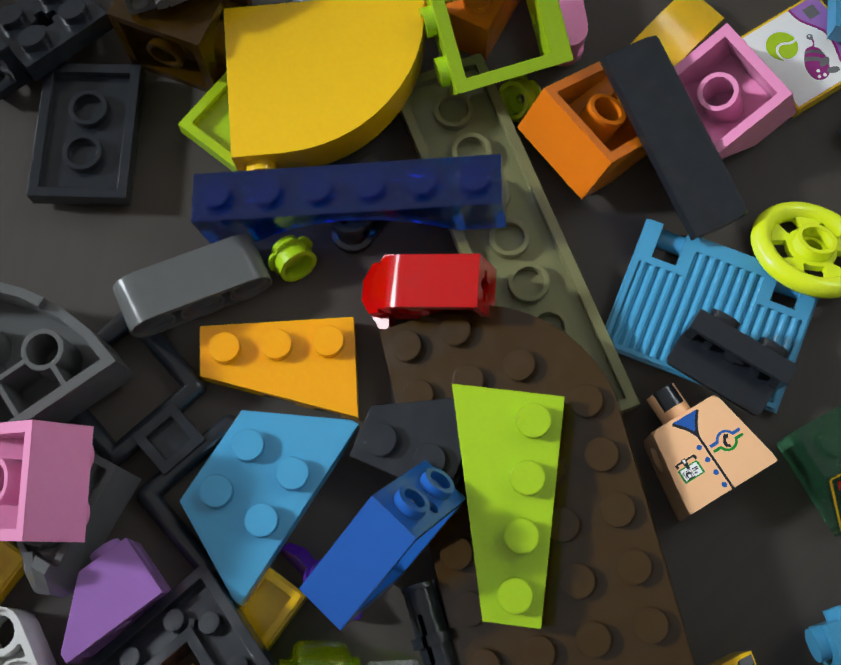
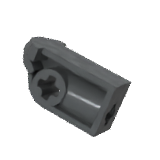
(55, 566)

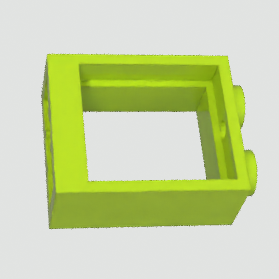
(549, 33)

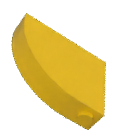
(317, 77)

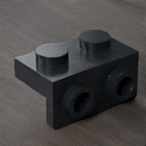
(730, 361)

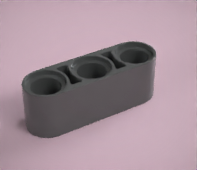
(191, 285)

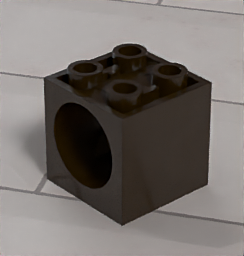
(177, 41)

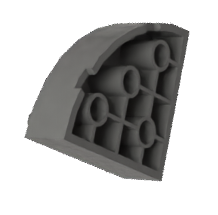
(51, 360)

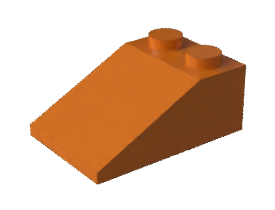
(583, 130)

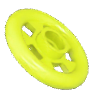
(809, 247)

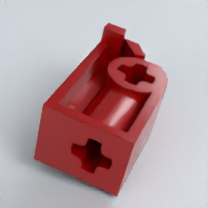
(427, 283)

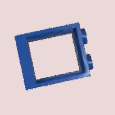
(382, 542)

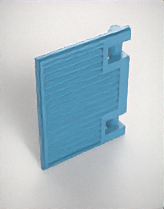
(663, 297)

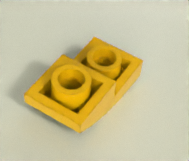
(682, 27)

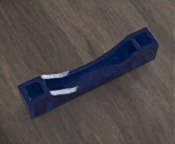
(432, 191)

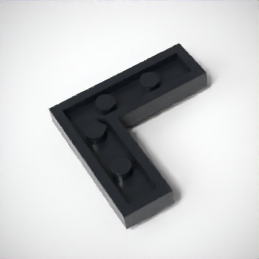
(189, 618)

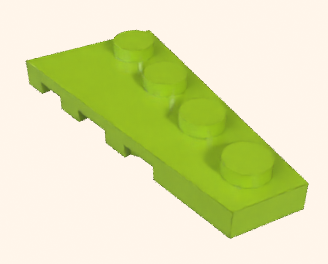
(510, 485)

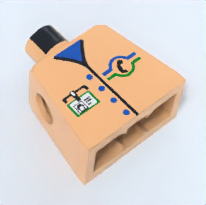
(701, 450)

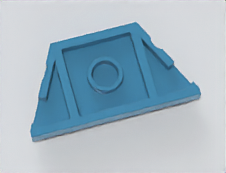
(260, 489)

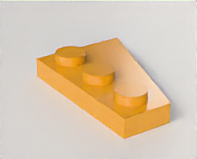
(288, 360)

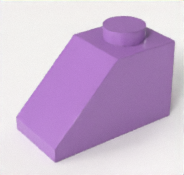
(110, 597)

